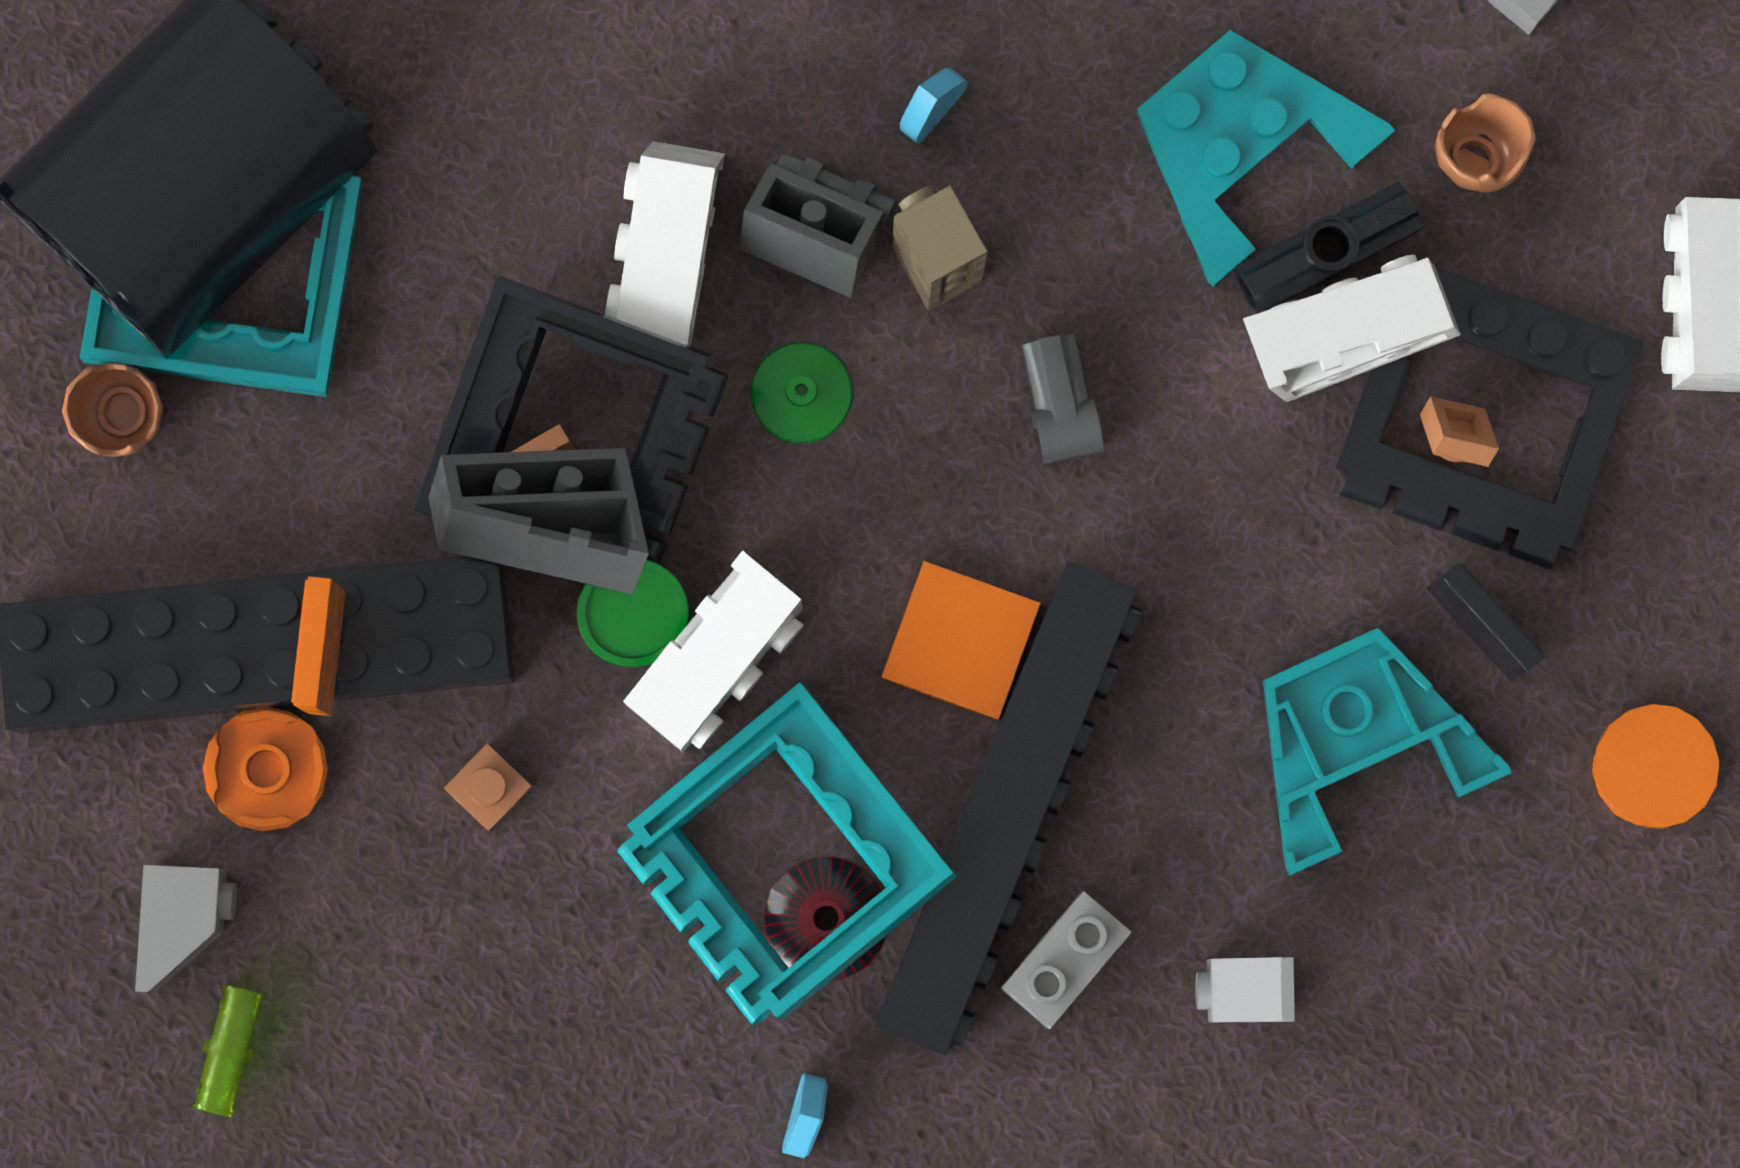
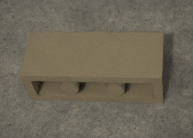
(938, 245)

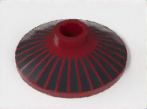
(806, 889)

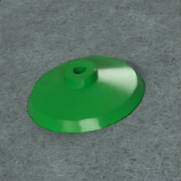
(801, 392)
(634, 626)

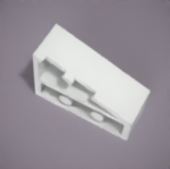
(665, 239)
(1703, 295)
(1351, 327)
(717, 655)

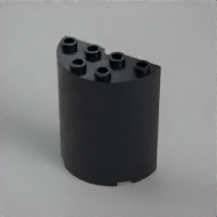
(189, 166)

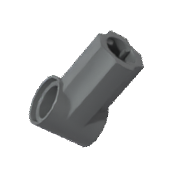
(1062, 412)

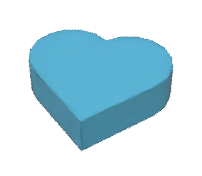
(931, 103)
(806, 1116)

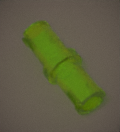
(227, 1051)

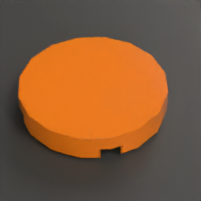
(1655, 766)
(286, 779)

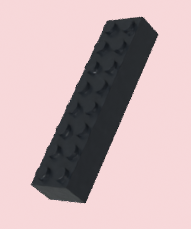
(238, 644)

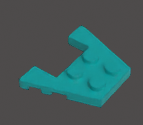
(1228, 118)
(1347, 715)

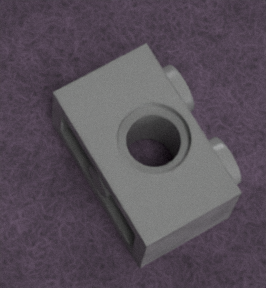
(1065, 960)

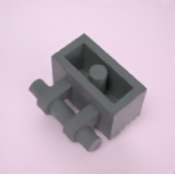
(815, 223)

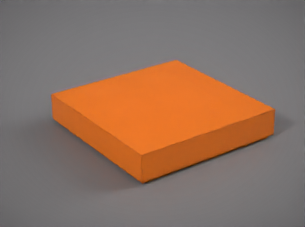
(960, 640)
(318, 646)

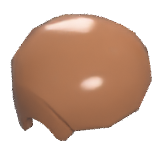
(1508, 154)
(114, 395)

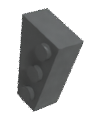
(543, 513)

